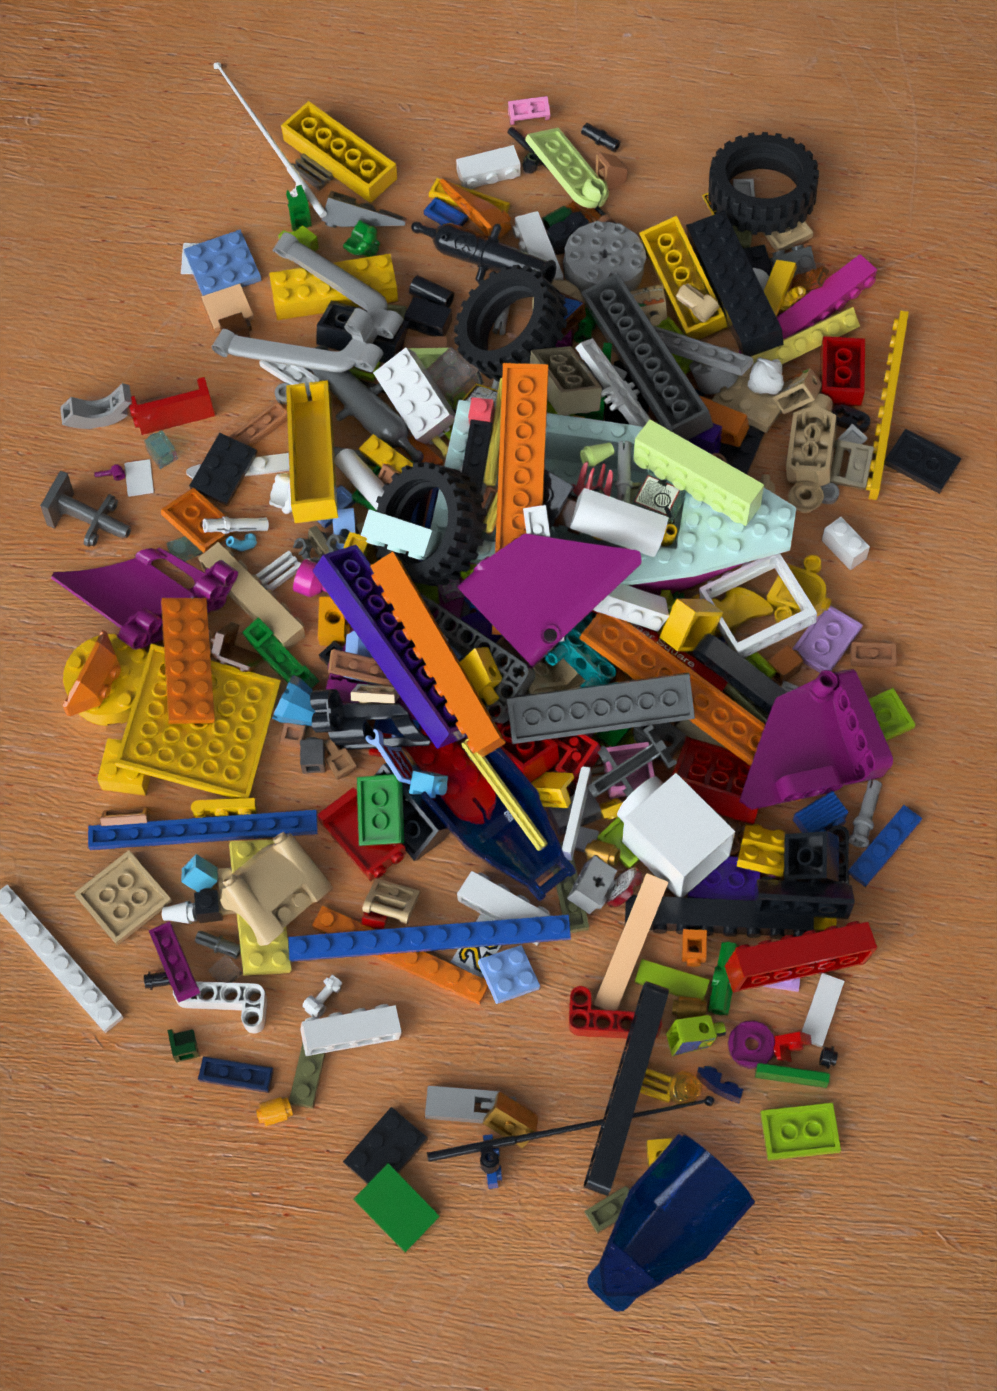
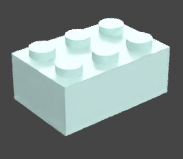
(400, 535)

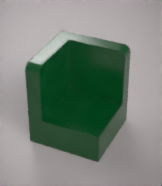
(183, 1045)

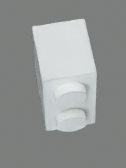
(845, 543)

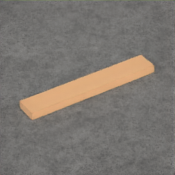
(630, 943)

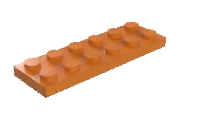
(187, 661)

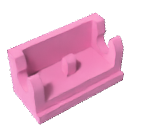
(528, 109)

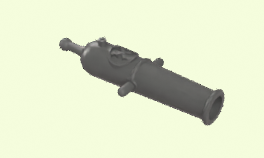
(368, 409)

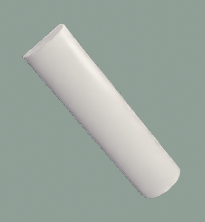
(360, 475)

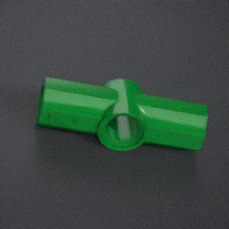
(722, 991)

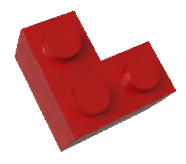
(579, 752)

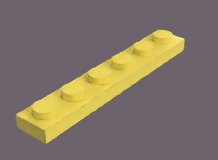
(812, 337)

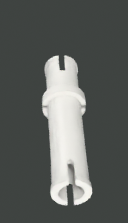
(228, 524)

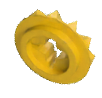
(792, 297)

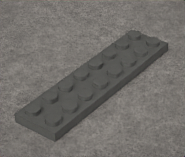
(600, 708)

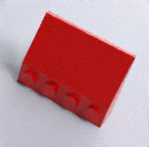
(716, 777)

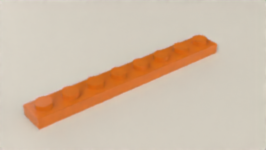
(417, 963)

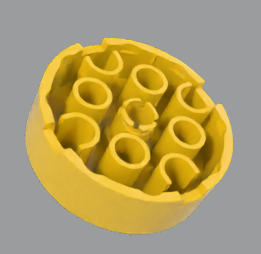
(118, 704)

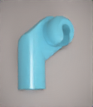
(249, 542)

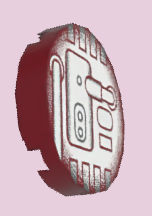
(623, 887)

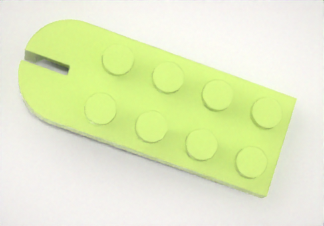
(569, 167)

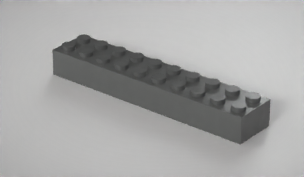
(646, 358)

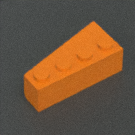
(733, 422)

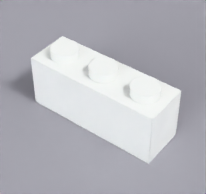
(488, 167)

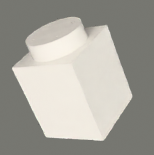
(674, 833)

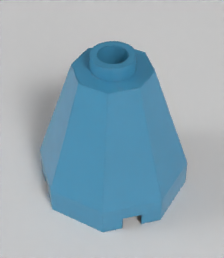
(295, 704)

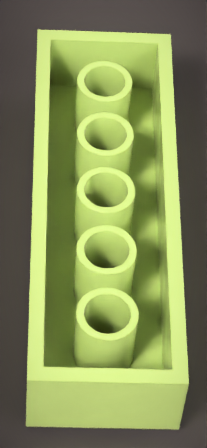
(698, 473)

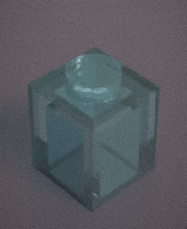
(160, 449)

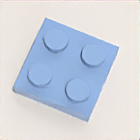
(508, 974)

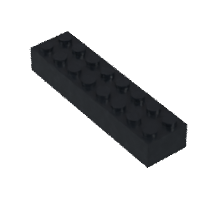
(735, 285)

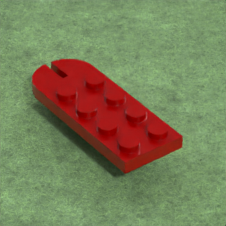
(465, 782)

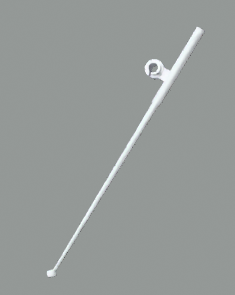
(290, 168)

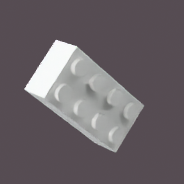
(415, 395)

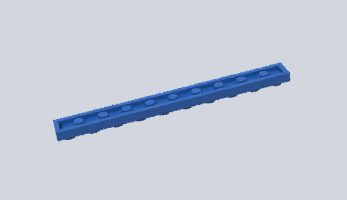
(202, 830)

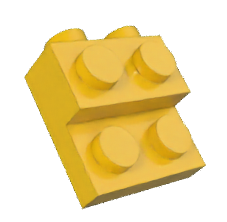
(762, 850)

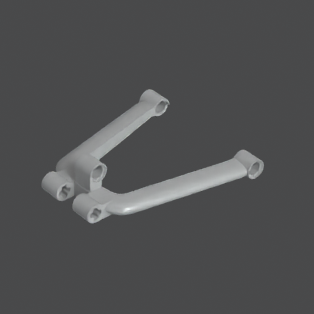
(361, 325)

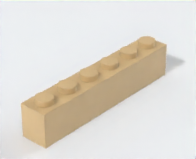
(256, 599)

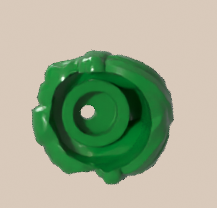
(363, 240)

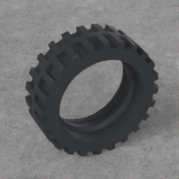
(763, 153)
(490, 300)
(463, 525)

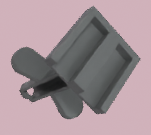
(60, 502)
(620, 772)

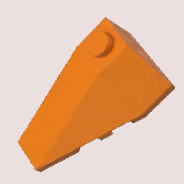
(479, 211)

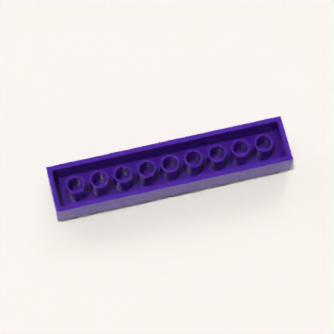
(350, 585)

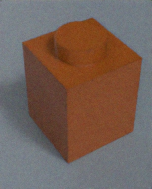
(786, 663)

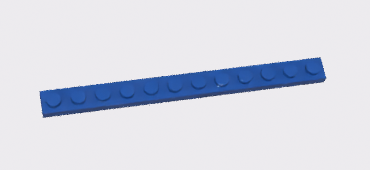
(429, 938)

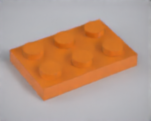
(187, 516)

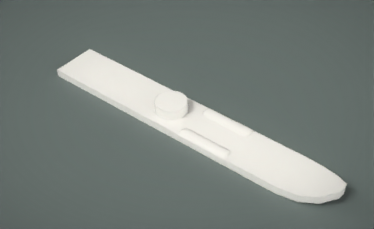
(259, 466)

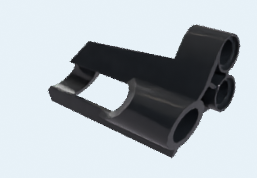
(349, 725)

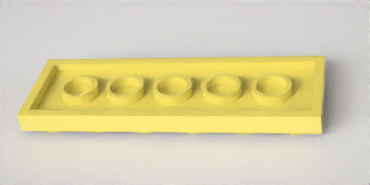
(256, 958)

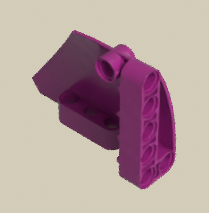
(817, 742)

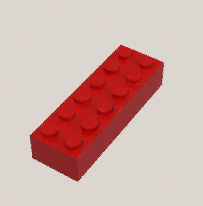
(800, 956)

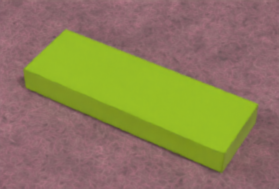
(676, 981)

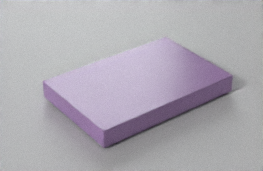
(827, 639)

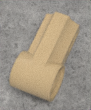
(702, 306)

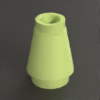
(596, 453)

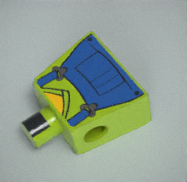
(693, 1034)

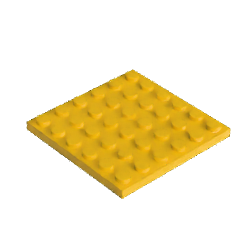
(200, 755)

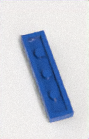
(884, 846)

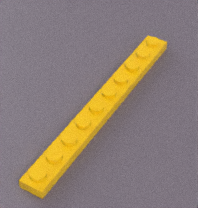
(885, 412)

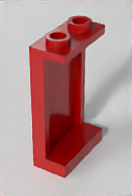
(173, 410)
(341, 823)

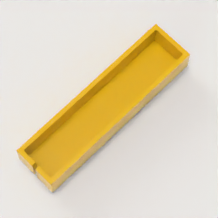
(311, 452)

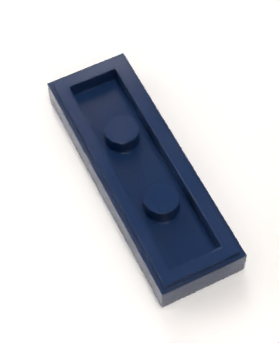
(235, 1074)

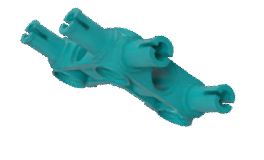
(581, 657)

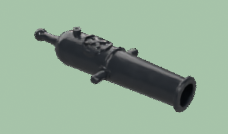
(483, 250)

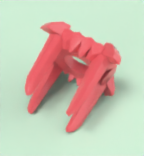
(581, 480)

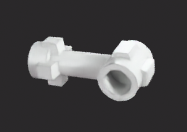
(315, 1006)

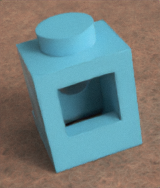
(428, 781)

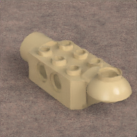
(811, 453)

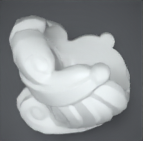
(766, 377)
(281, 493)

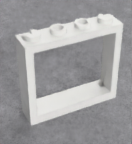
(771, 634)

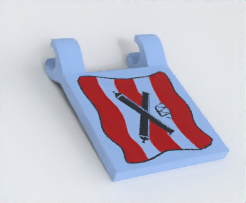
(394, 757)

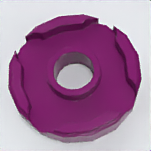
(744, 1056)

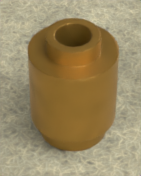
(604, 851)
(688, 1007)

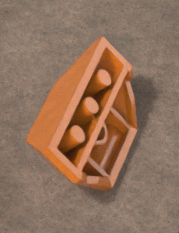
(94, 679)

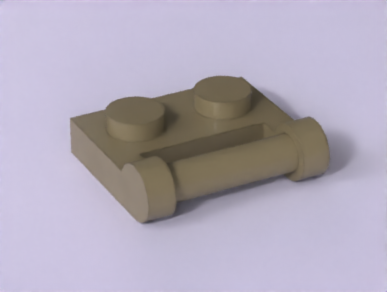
(857, 466)

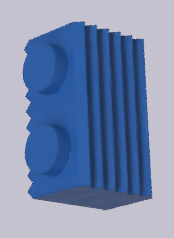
(821, 814)

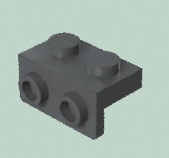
(801, 256)

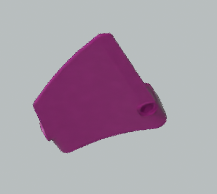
(545, 586)

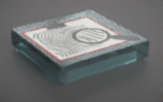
(659, 496)

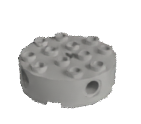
(602, 251)

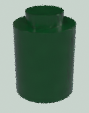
(556, 216)

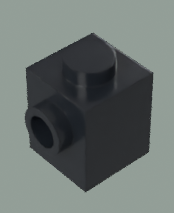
(208, 905)

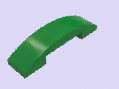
(276, 654)

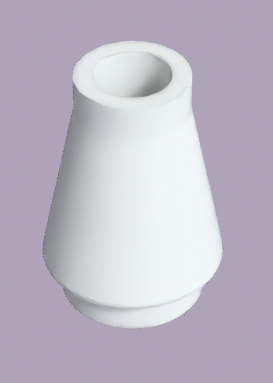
(180, 912)

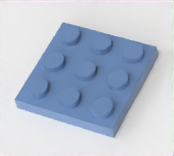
(222, 263)

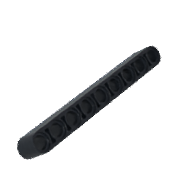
(626, 1088)

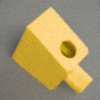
(482, 673)

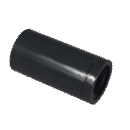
(431, 291)

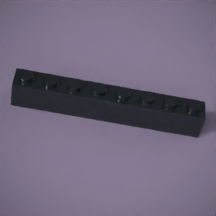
(722, 917)

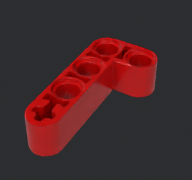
(592, 1016)

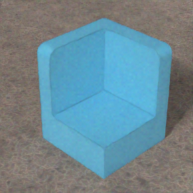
(199, 874)

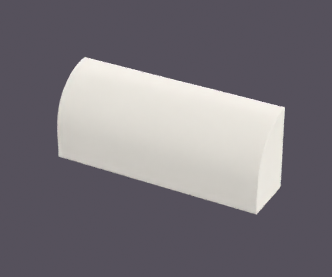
(619, 522)

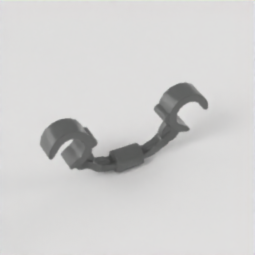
(305, 552)

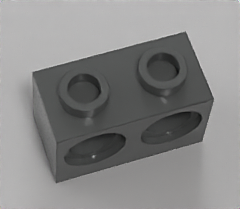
(665, 732)

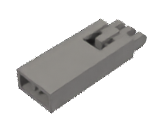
(458, 1103)

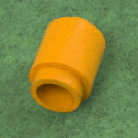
(274, 1111)

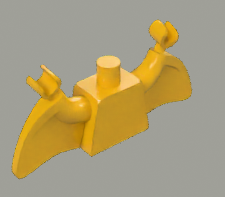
(738, 607)

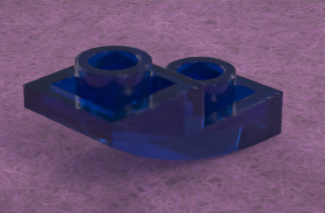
(711, 1079)

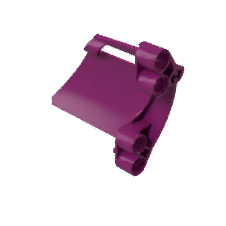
(133, 592)

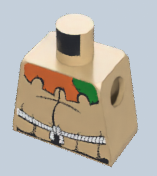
(652, 303)
(804, 387)

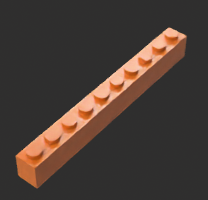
(437, 654)

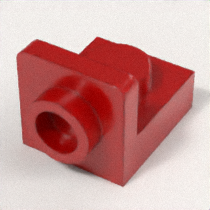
(790, 1042)

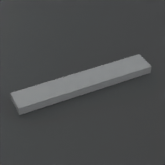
(705, 352)

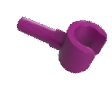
(116, 471)

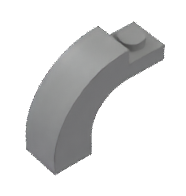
(97, 413)

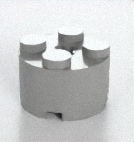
(710, 378)

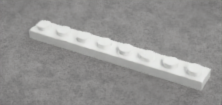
(58, 960)

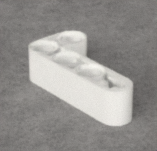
(241, 1002)

